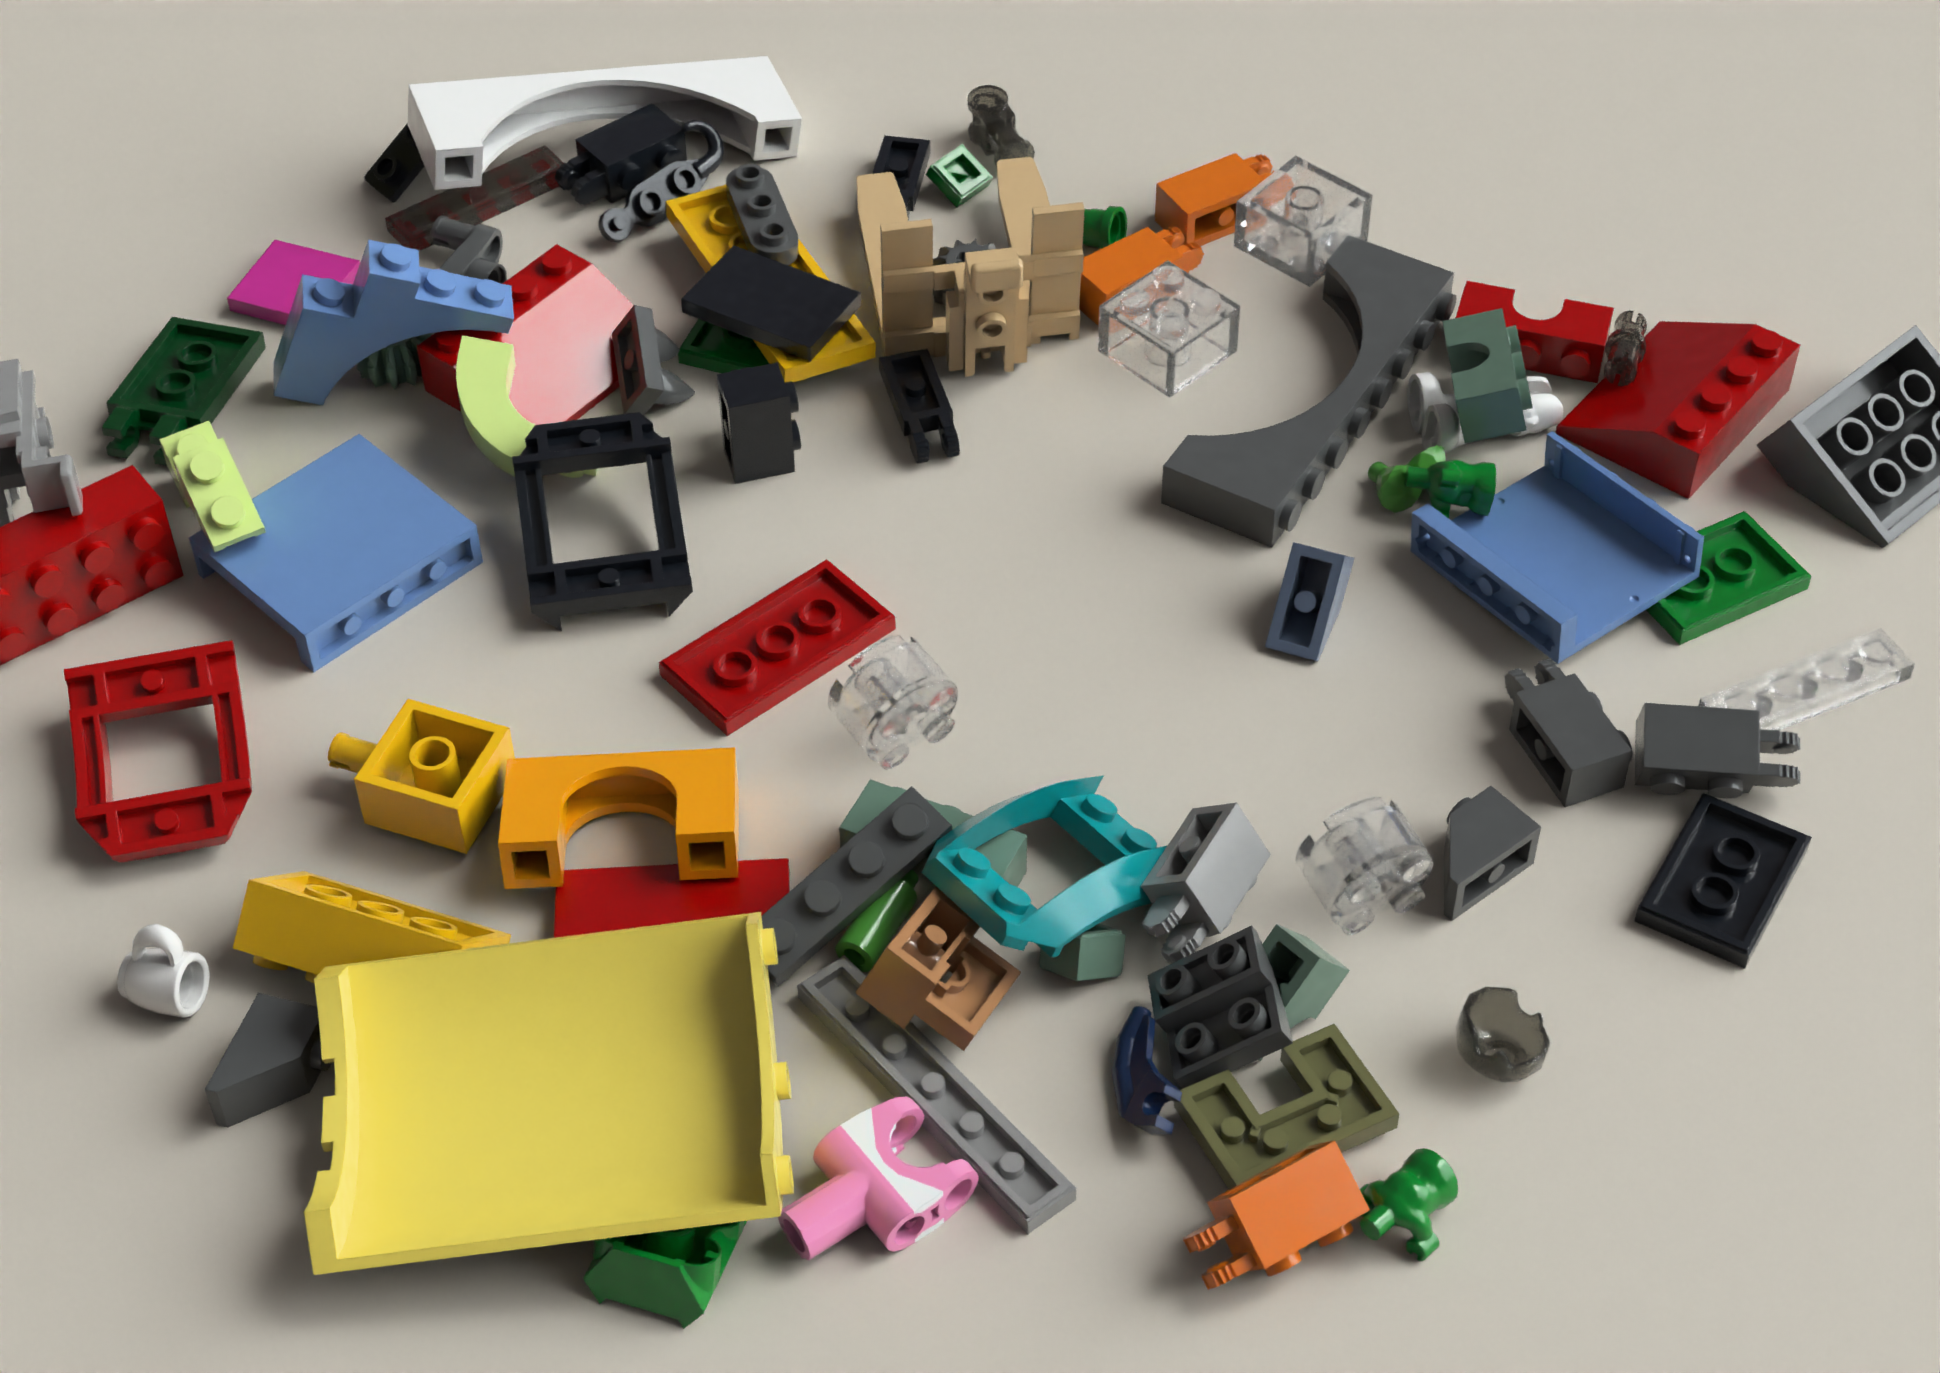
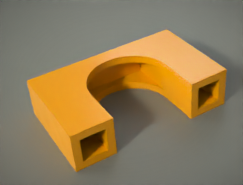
(559, 794)

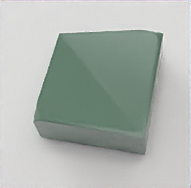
(1089, 956)

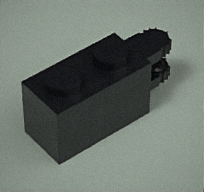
(622, 155)

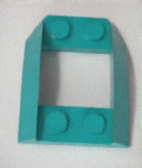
(1006, 909)

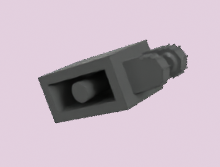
(1567, 734)
(1709, 750)

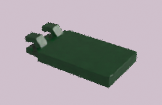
(179, 382)

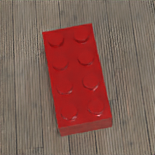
(79, 567)

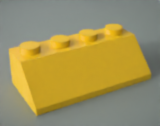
(324, 922)

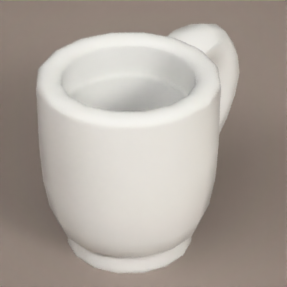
(165, 976)

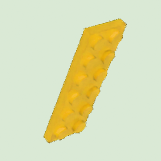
(711, 230)

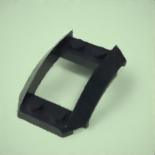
(610, 580)

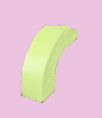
(483, 388)

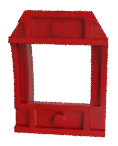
(150, 686)

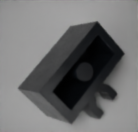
(758, 422)

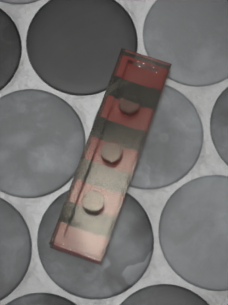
(500, 191)

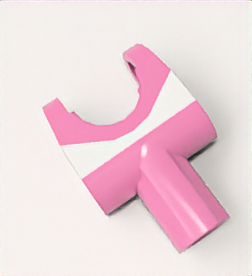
(875, 1186)

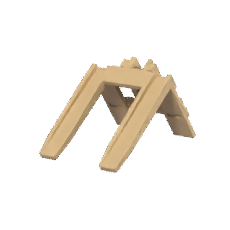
(999, 295)

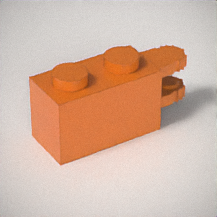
(1206, 197)
(1130, 259)
(1280, 1213)

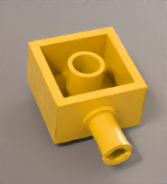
(429, 774)

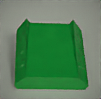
(663, 1270)

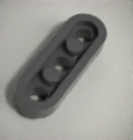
(761, 214)

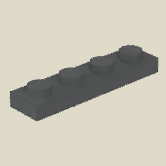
(852, 880)

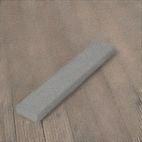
(953, 1108)

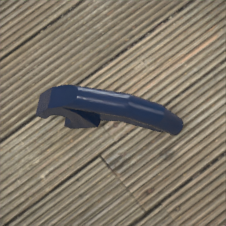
(1136, 1081)

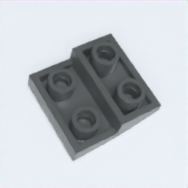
(1219, 1008)

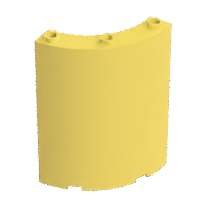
(549, 1094)

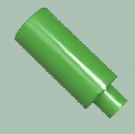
(877, 925)

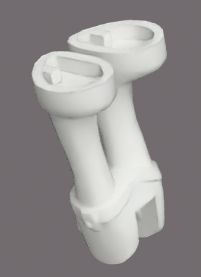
(1438, 417)

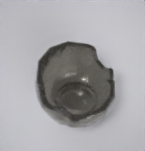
(1499, 1036)

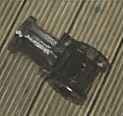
(994, 125)

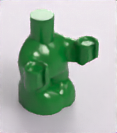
(1456, 484)
(1409, 1199)

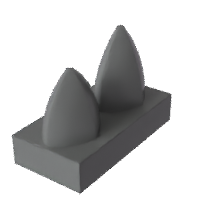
(638, 356)

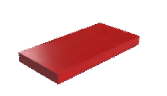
(776, 646)
(655, 895)

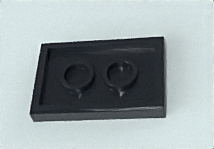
(771, 303)
(1723, 880)

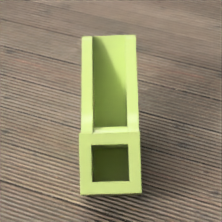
(211, 485)

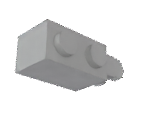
(1202, 877)

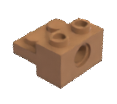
(917, 959)

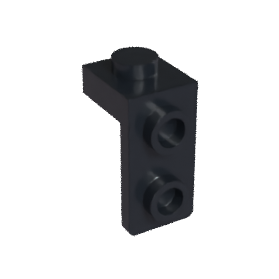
(396, 166)

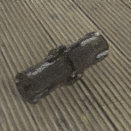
(1625, 348)

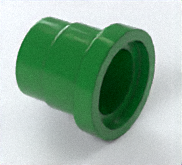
(1104, 226)

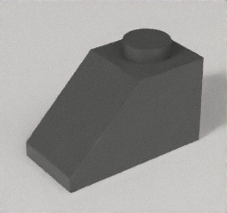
(1484, 849)
(268, 1060)

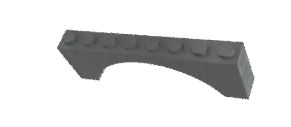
(1266, 475)

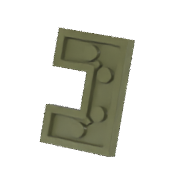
(1337, 1105)

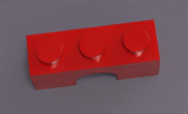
(1561, 346)

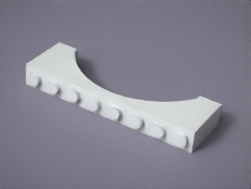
(473, 121)

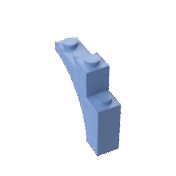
(389, 301)

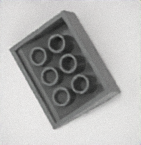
(1870, 442)

